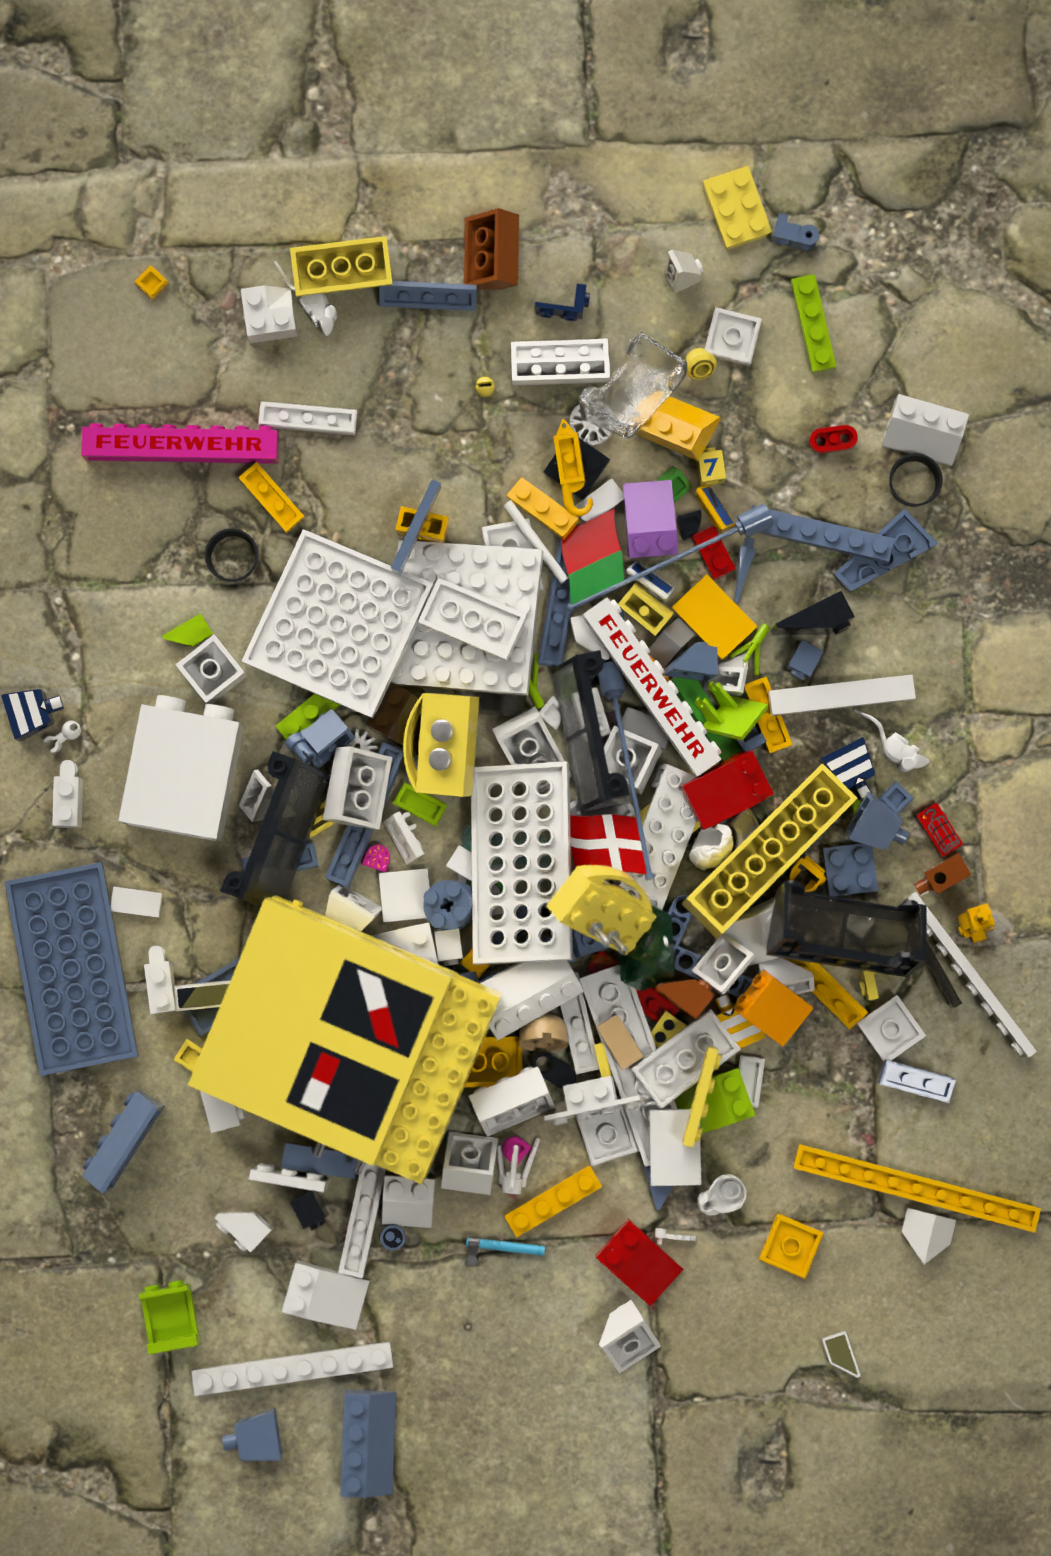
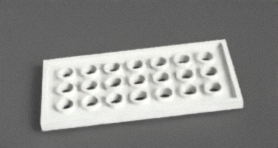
(483, 854)

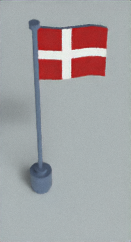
(612, 838)

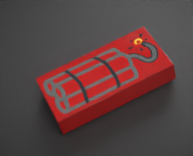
(939, 830)

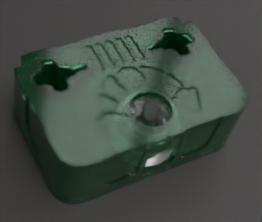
(652, 957)

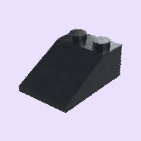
(821, 618)

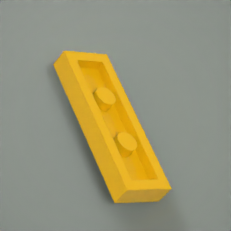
(271, 497)
(542, 508)
(770, 726)

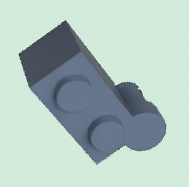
(320, 739)

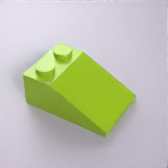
(727, 1103)

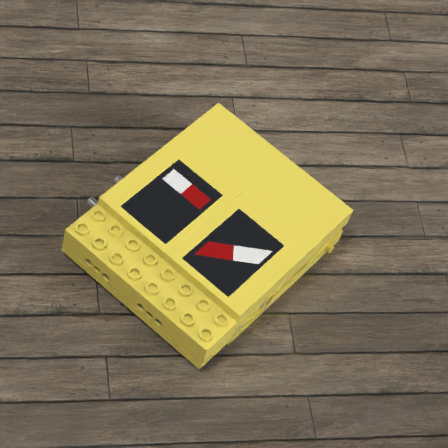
(345, 1039)

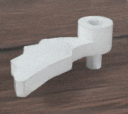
(661, 1233)

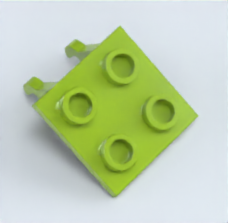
(734, 716)

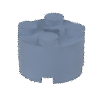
(437, 905)

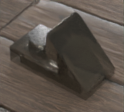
(501, 704)

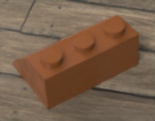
(491, 250)
(688, 995)

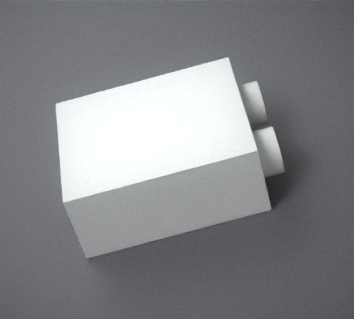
(182, 769)

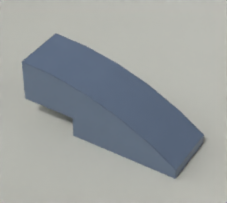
(331, 1162)

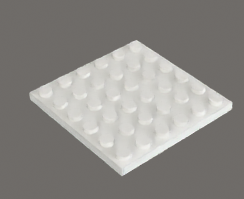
(497, 573)
(338, 623)

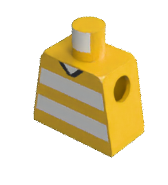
(738, 1027)

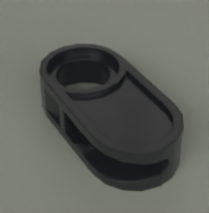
(558, 1072)

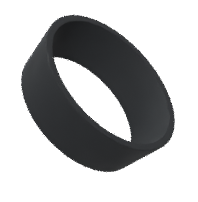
(930, 463)
(218, 537)

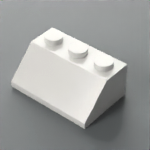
(925, 429)
(357, 788)
(511, 1100)

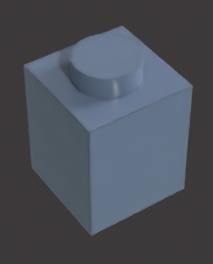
(804, 660)

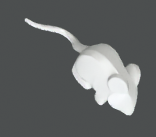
(316, 307)
(897, 749)

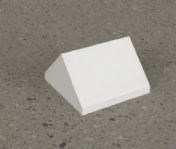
(723, 963)

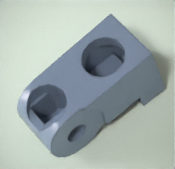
(794, 235)

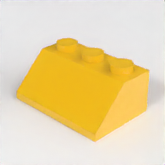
(680, 428)

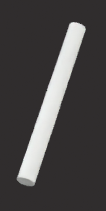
(535, 541)

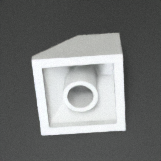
(627, 1337)

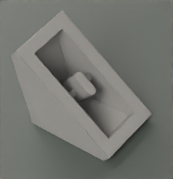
(671, 642)

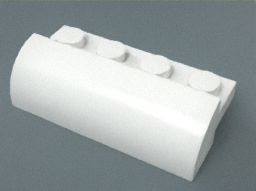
(560, 362)

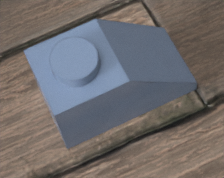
(695, 663)

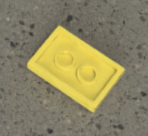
(737, 207)

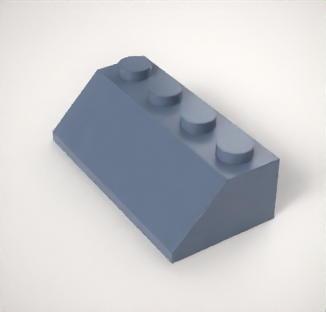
(123, 1141)
(368, 1443)

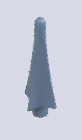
(746, 555)

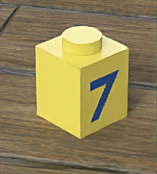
(711, 467)

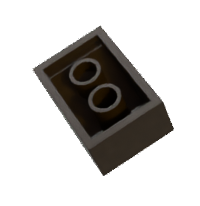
(393, 716)

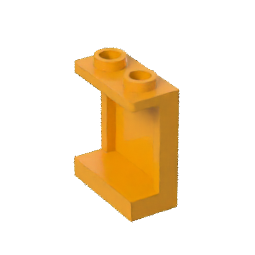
(772, 1007)

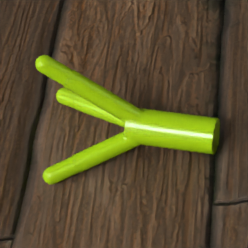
(753, 645)
(533, 690)

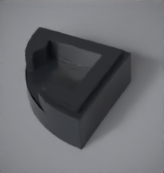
(689, 523)

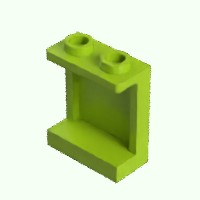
(169, 1317)

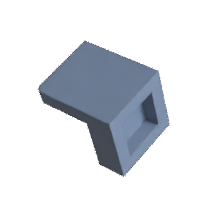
(751, 741)

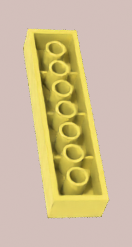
(769, 851)

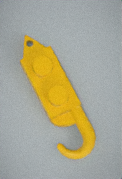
(570, 467)

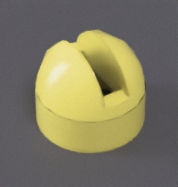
(487, 390)

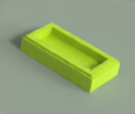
(420, 804)

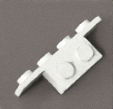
(590, 1098)

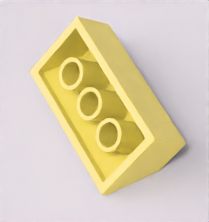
(341, 266)

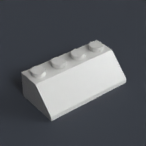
(530, 992)

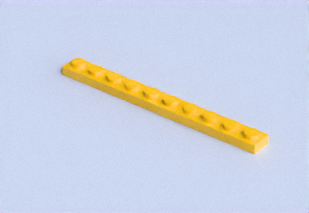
(916, 1188)

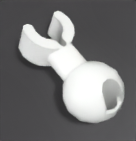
(68, 732)

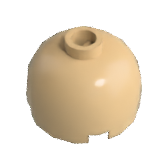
(544, 1032)

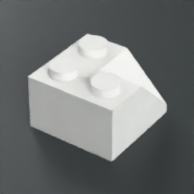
(268, 313)
(211, 670)

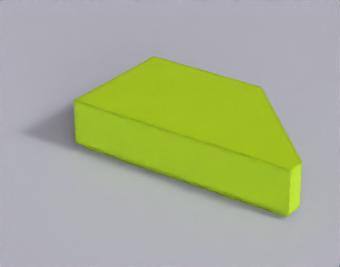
(191, 632)

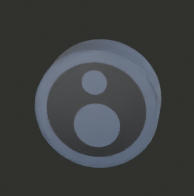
(393, 1237)

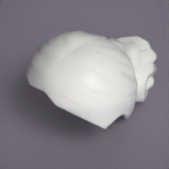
(723, 1196)

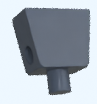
(876, 824)
(256, 1438)

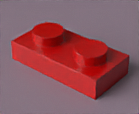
(715, 555)

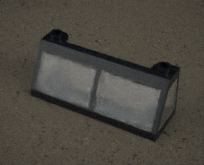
(593, 783)

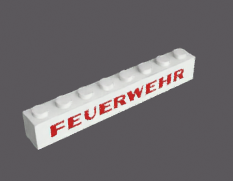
(651, 687)

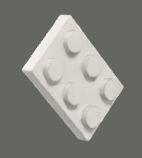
(288, 1177)

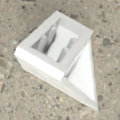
(731, 675)
(256, 797)
(927, 1233)

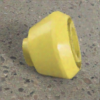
(700, 364)

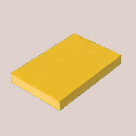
(714, 616)

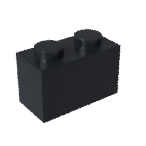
(310, 1210)

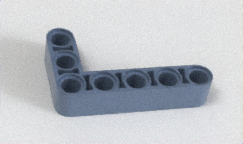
(682, 920)

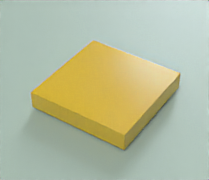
(791, 1246)

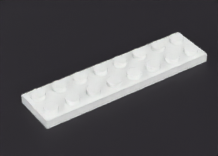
(609, 997)

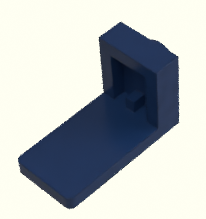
(567, 312)

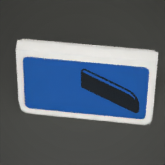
(651, 582)

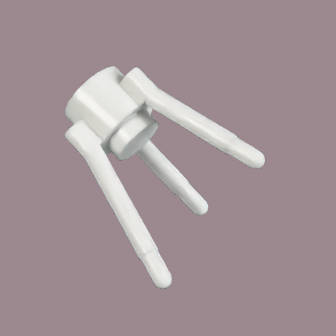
(512, 1182)

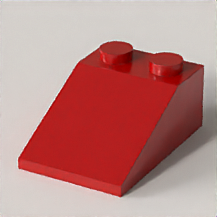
(727, 789)
(638, 1262)

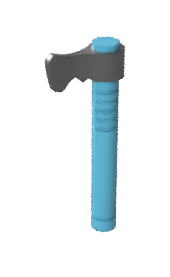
(475, 1243)

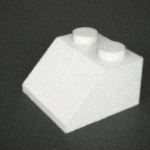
(642, 756)
(469, 1163)
(408, 1201)

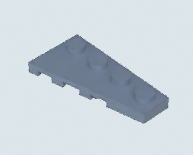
(909, 542)

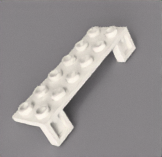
(666, 833)

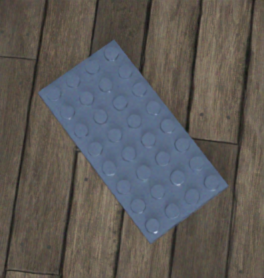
(71, 969)

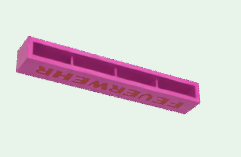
(180, 444)

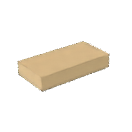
(619, 1041)

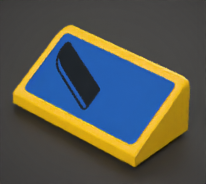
(714, 508)

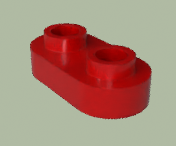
(832, 439)

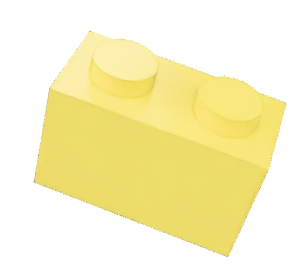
(645, 608)

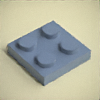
(850, 870)

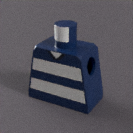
(30, 712)
(851, 766)

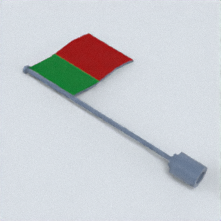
(596, 559)

